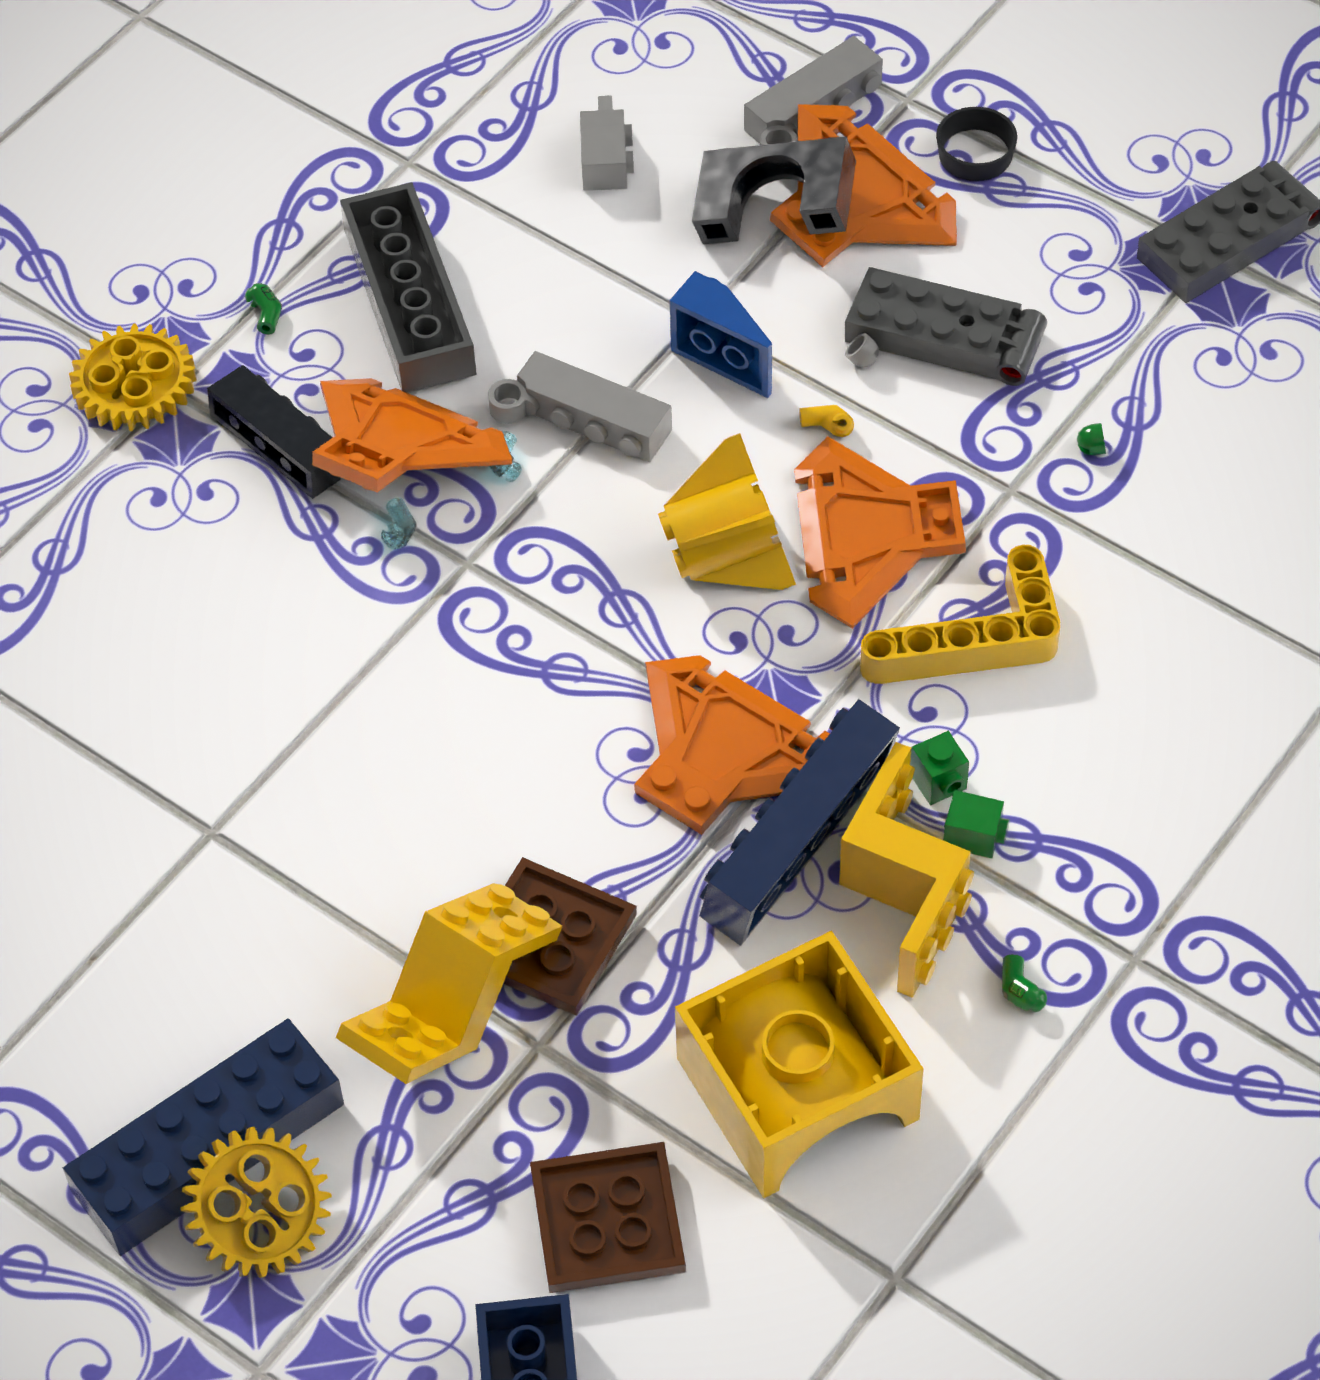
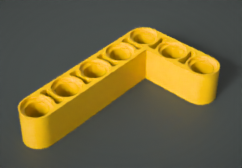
(1027, 633)

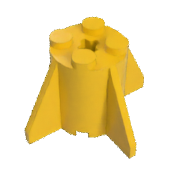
(726, 524)

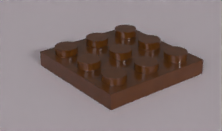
(589, 936)
(607, 1217)

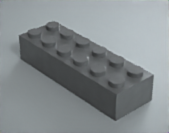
(408, 288)

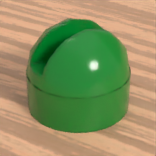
(1091, 439)

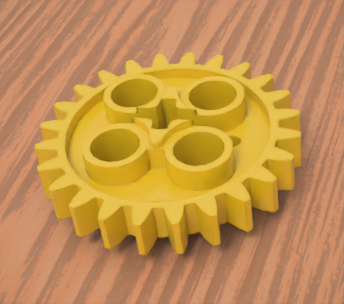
(132, 377)
(281, 1169)

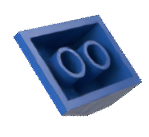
(720, 334)

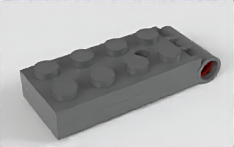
(1229, 230)
(946, 325)

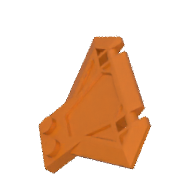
(881, 197)
(392, 431)
(868, 528)
(716, 742)

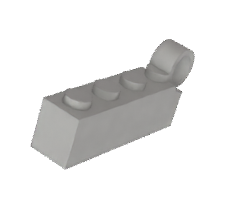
(831, 79)
(584, 405)

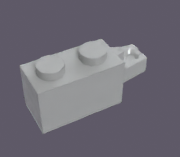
(604, 147)

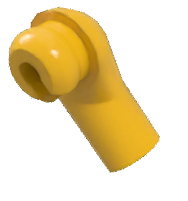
(829, 417)

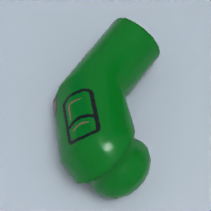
(268, 303)
(1019, 989)

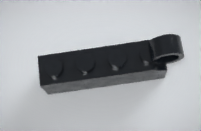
(271, 427)

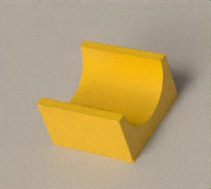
(794, 1056)

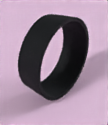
(976, 119)

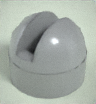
(862, 351)

